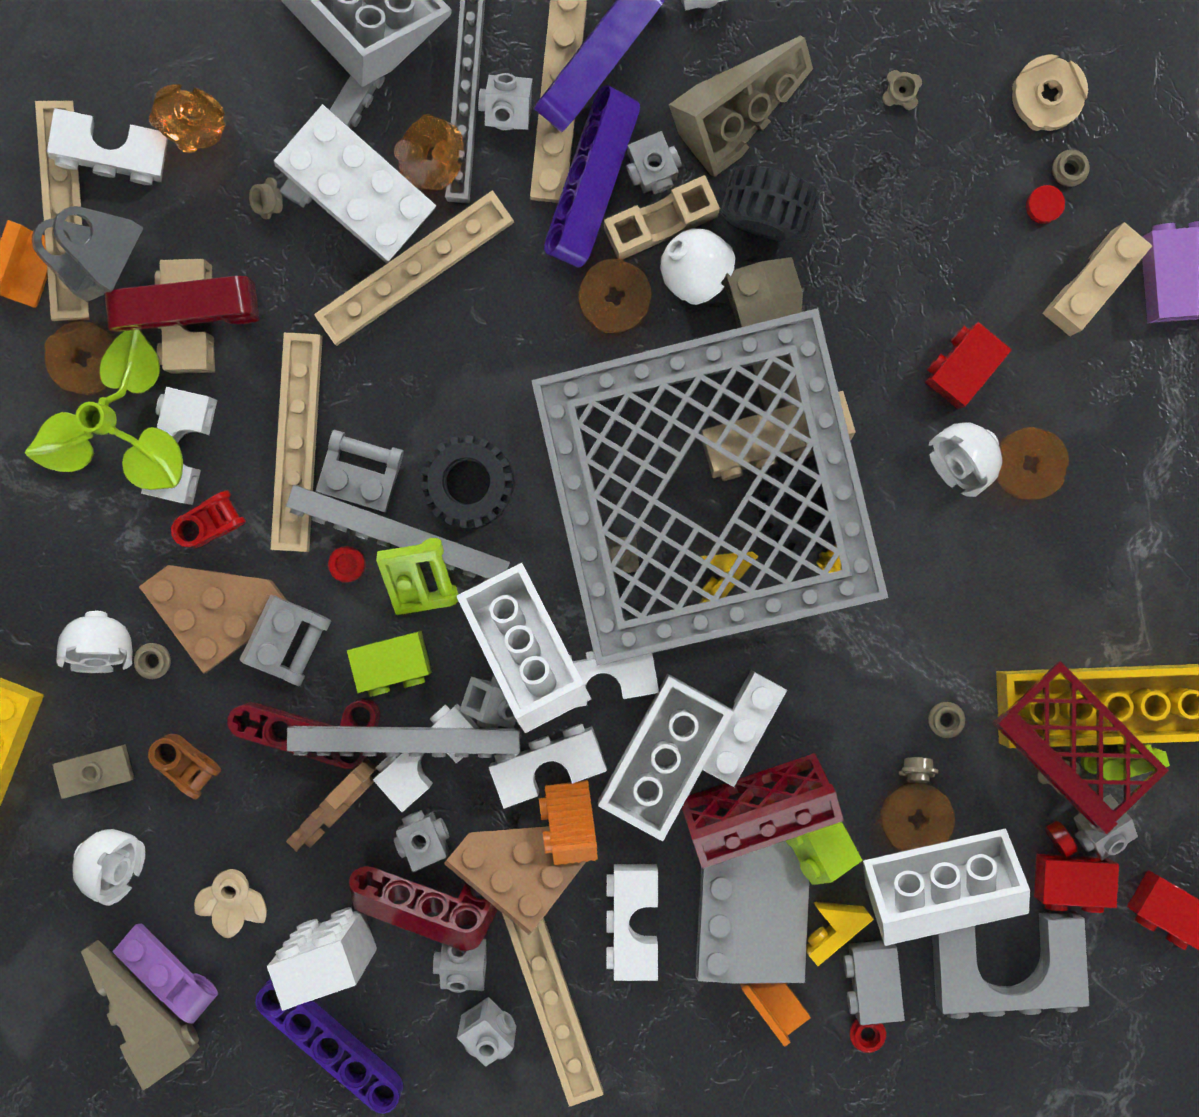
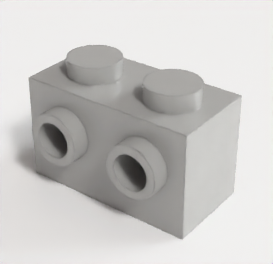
(875, 982)

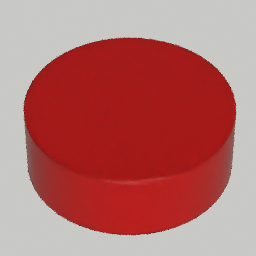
(1045, 204)
(347, 564)
(1061, 839)

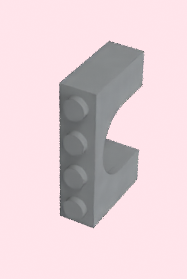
(1056, 983)

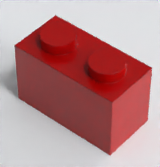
(967, 365)
(1076, 882)
(1167, 907)

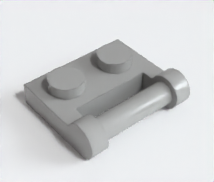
(357, 483)
(274, 636)

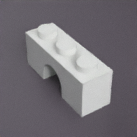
(73, 145)
(181, 414)
(634, 674)
(752, 714)
(575, 751)
(403, 776)
(633, 954)

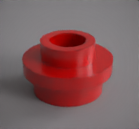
(870, 1044)

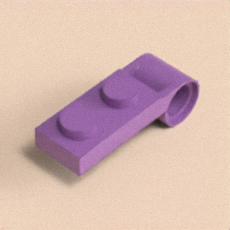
(165, 975)

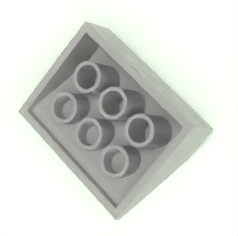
(370, 34)
(753, 919)

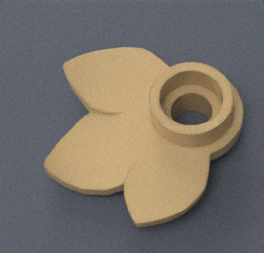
(230, 908)

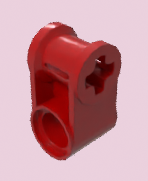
(209, 520)

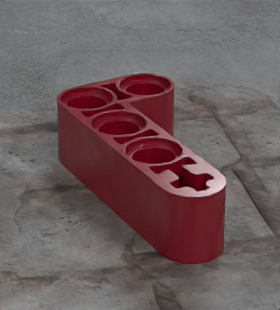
(182, 304)
(268, 737)
(376, 891)

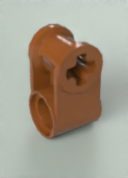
(185, 766)

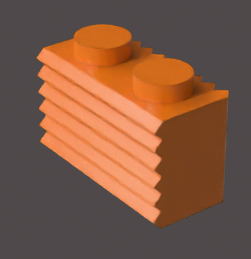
(570, 823)

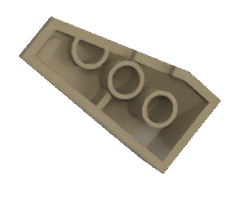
(730, 107)
(764, 294)
(153, 1033)

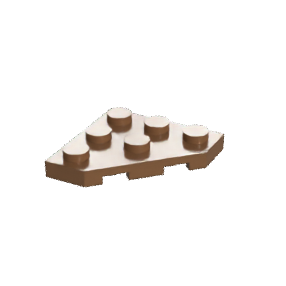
(209, 609)
(333, 806)
(513, 872)

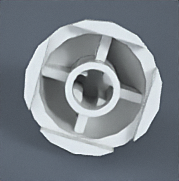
(696, 265)
(967, 457)
(94, 644)
(106, 865)

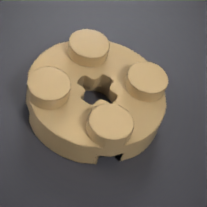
(1059, 74)

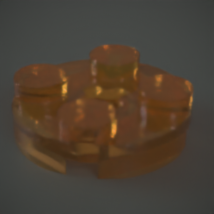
(171, 114)
(414, 147)
(624, 278)
(62, 350)
(1050, 469)
(904, 803)

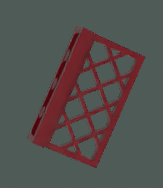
(1058, 771)
(762, 823)

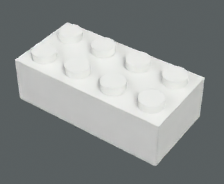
(354, 184)
(523, 648)
(665, 757)
(946, 887)
(322, 958)

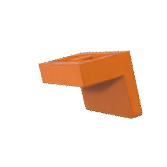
(21, 269)
(777, 1007)

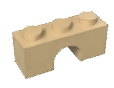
(648, 226)
(1098, 280)
(181, 349)

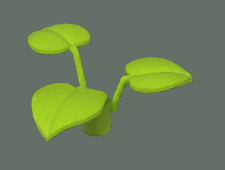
(63, 439)

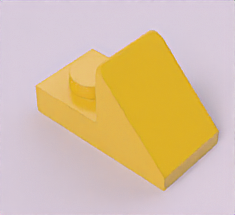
(724, 563)
(844, 924)

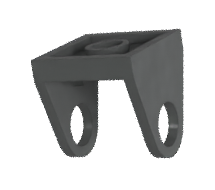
(92, 253)

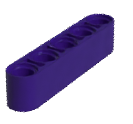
(594, 60)
(592, 176)
(335, 1061)

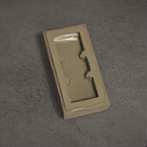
(93, 771)

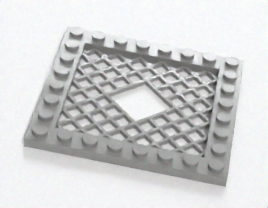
(793, 336)

